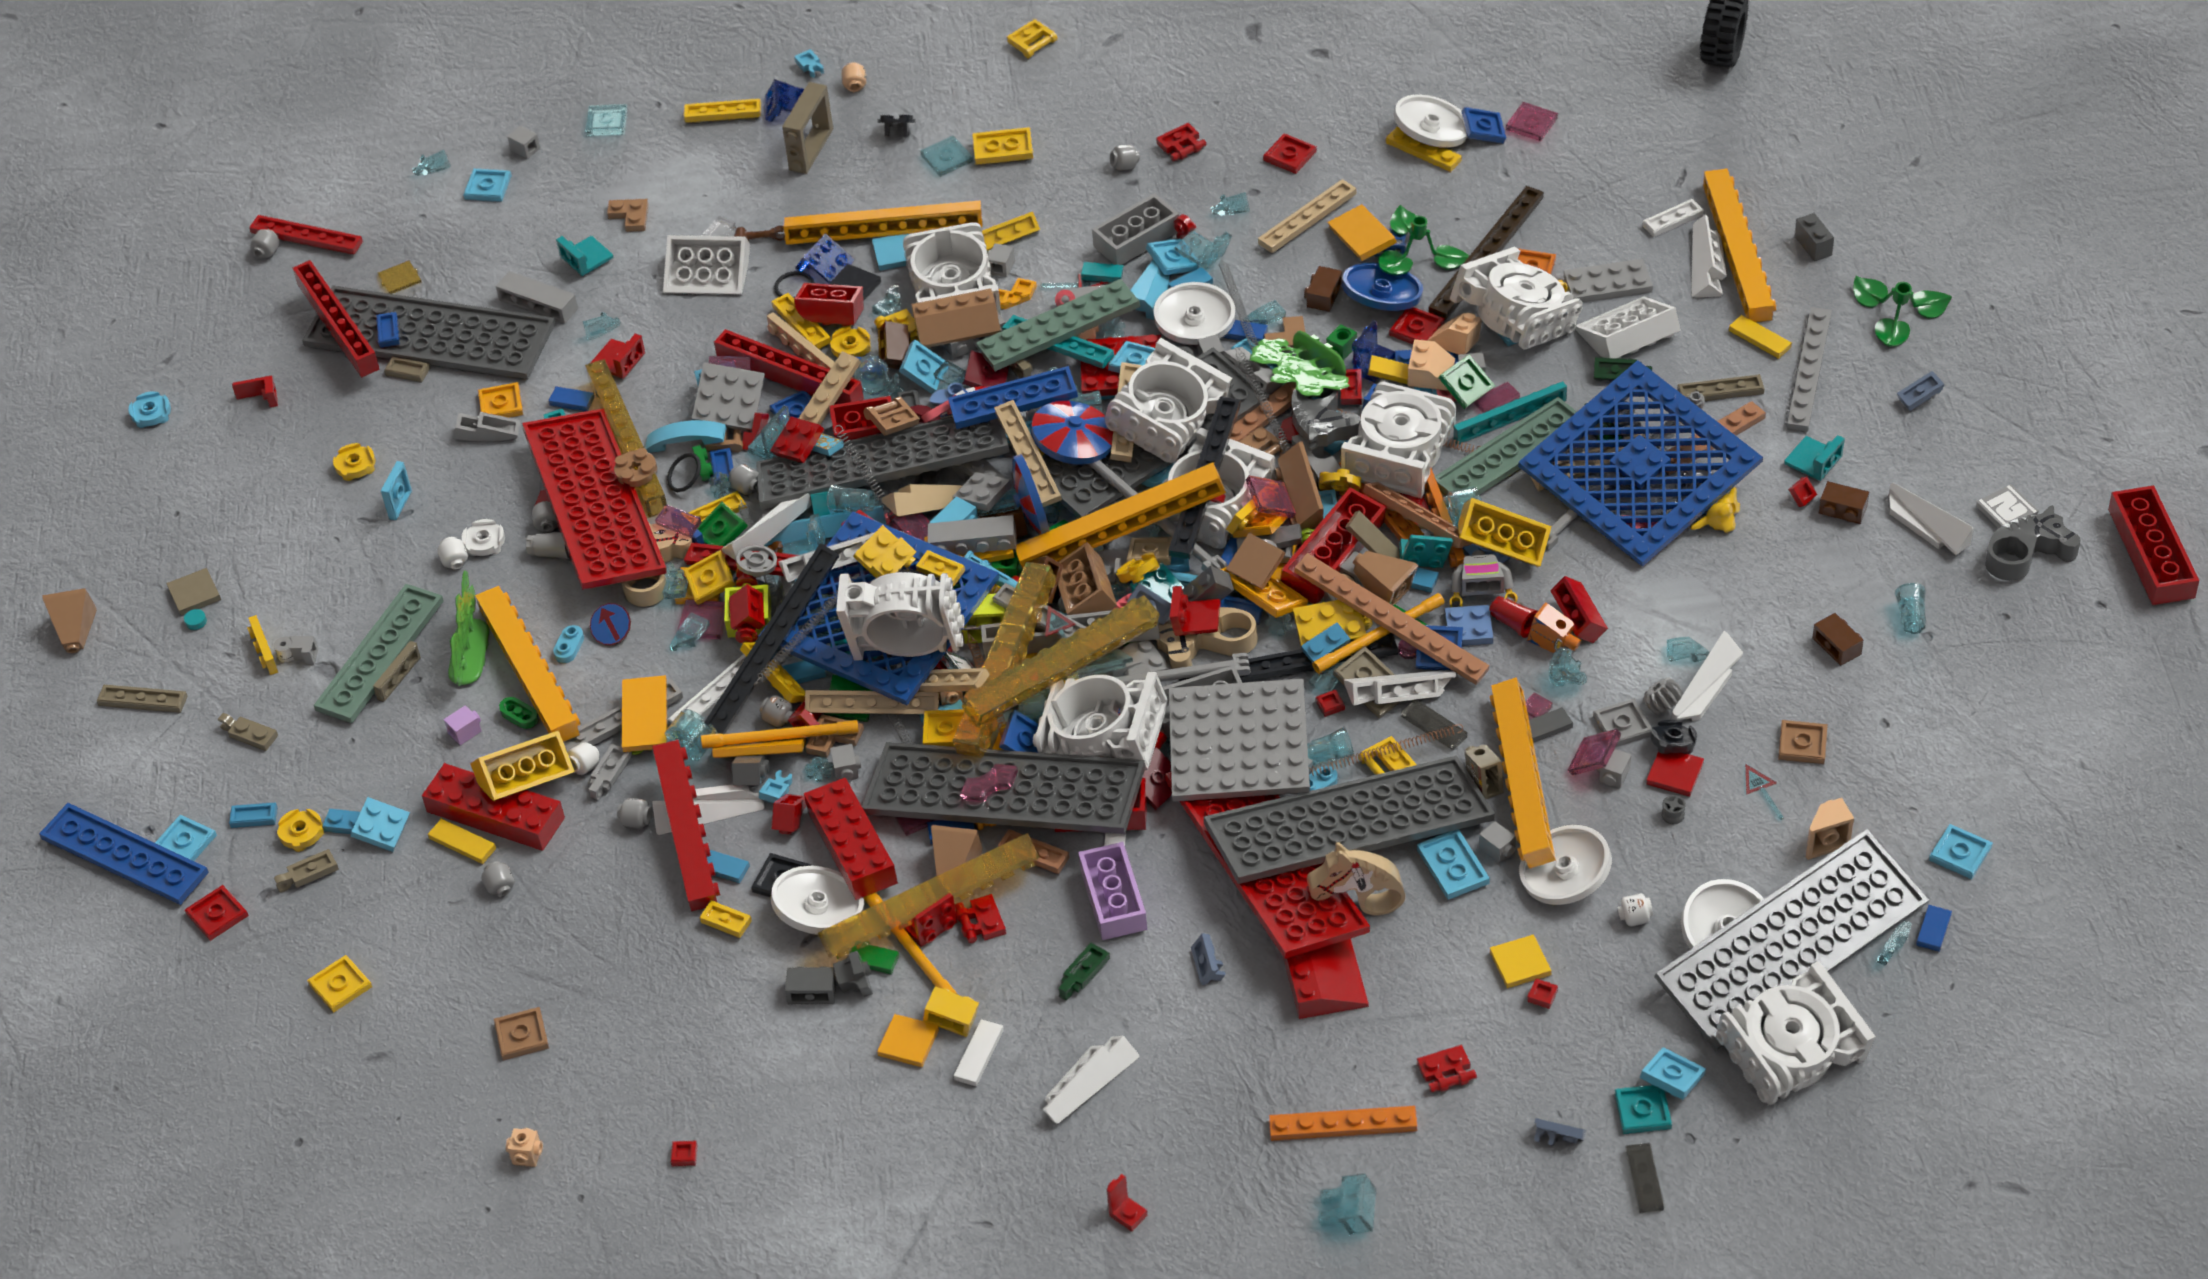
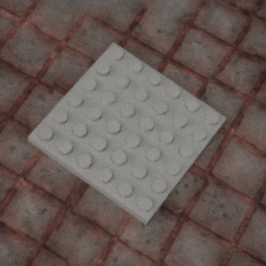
(1238, 740)

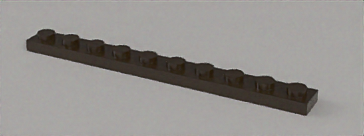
(1491, 243)

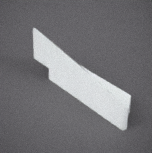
(1707, 261)
(1929, 520)
(769, 525)
(793, 566)
(1708, 680)
(1398, 687)
(715, 805)
(1088, 1076)

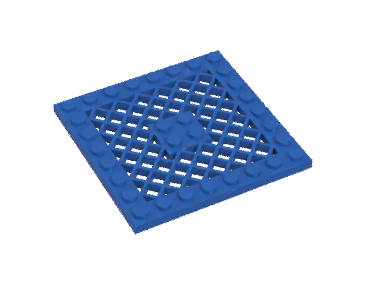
(1640, 462)
(898, 683)

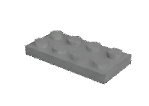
(1608, 280)

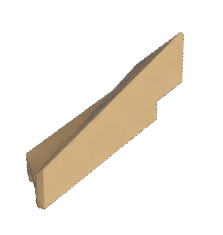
(920, 498)

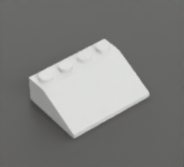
(706, 265)
(1629, 327)

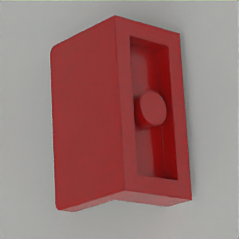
(747, 607)

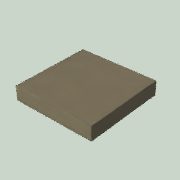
(193, 591)

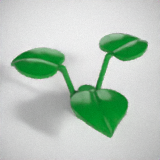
(1406, 222)
(1894, 332)

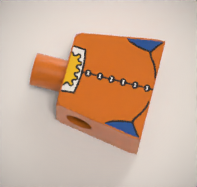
(1552, 630)

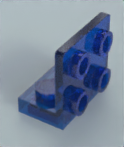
(780, 97)
(825, 259)
(1367, 346)

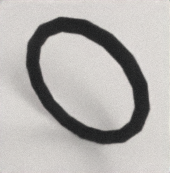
(791, 274)
(689, 485)

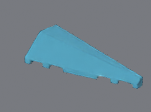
(1149, 288)

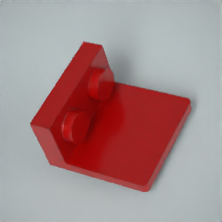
(622, 356)
(1193, 616)
(933, 921)

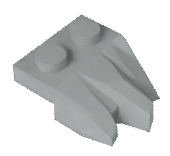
(1145, 659)

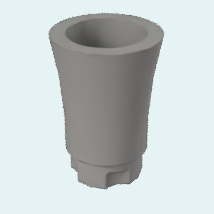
(547, 545)

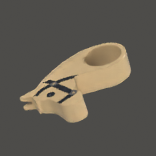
(1185, 647)

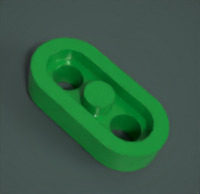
(706, 468)
(522, 714)

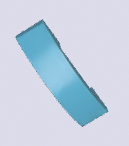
(684, 431)

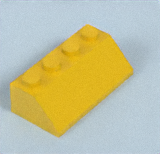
(1503, 531)
(522, 766)

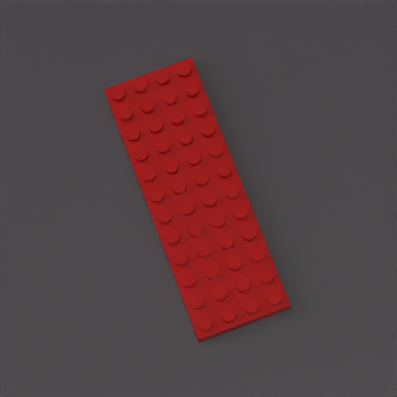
(594, 511)
(1284, 900)

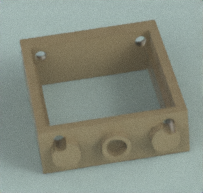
(814, 105)

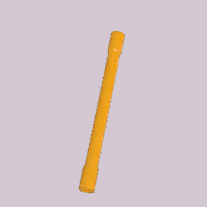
(1332, 658)
(838, 728)
(914, 951)

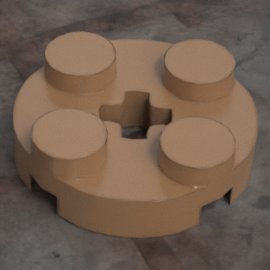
(638, 458)

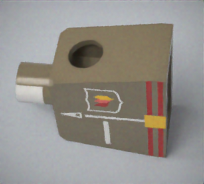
(1485, 770)

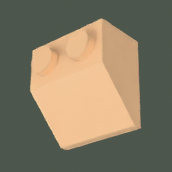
(1459, 333)
(1426, 365)
(1829, 828)

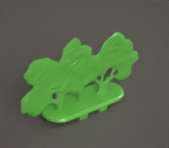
(1306, 367)
(469, 640)

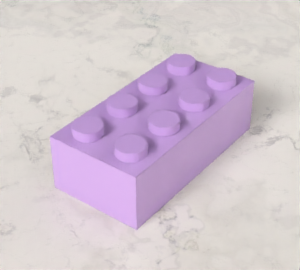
(1112, 891)

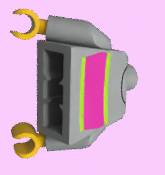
(1481, 576)

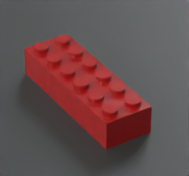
(1332, 541)
(2153, 545)
(517, 817)
(850, 838)

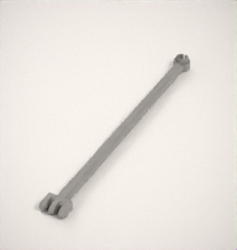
(1695, 397)
(1165, 524)
(1240, 661)

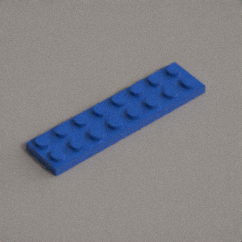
(124, 853)

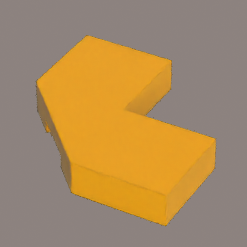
(1020, 293)

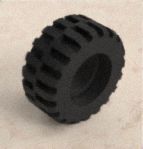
(1723, 32)

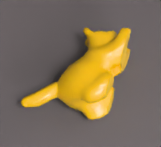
(1721, 514)

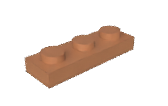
(1050, 857)

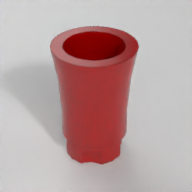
(1513, 615)

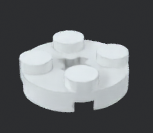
(481, 547)

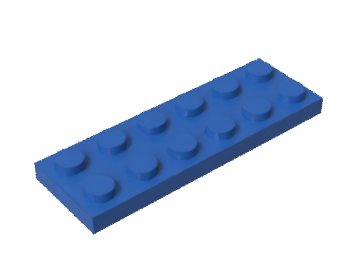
(1026, 392)

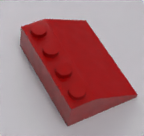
(1326, 980)

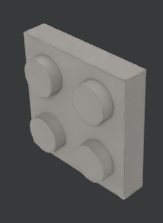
(983, 490)

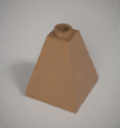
(1385, 575)
(71, 616)
(954, 847)

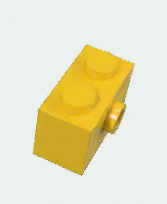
(951, 1011)

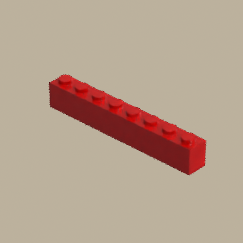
(336, 318)
(782, 366)
(684, 824)

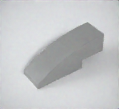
(485, 428)

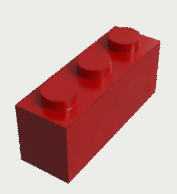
(1579, 608)

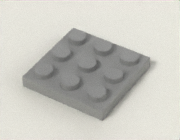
(728, 396)

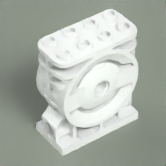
(949, 262)
(1517, 298)
(1158, 396)
(1407, 438)
(1236, 466)
(900, 614)
(1085, 719)
(1789, 1060)

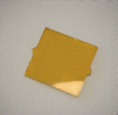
(399, 277)

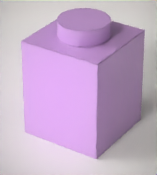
(463, 725)

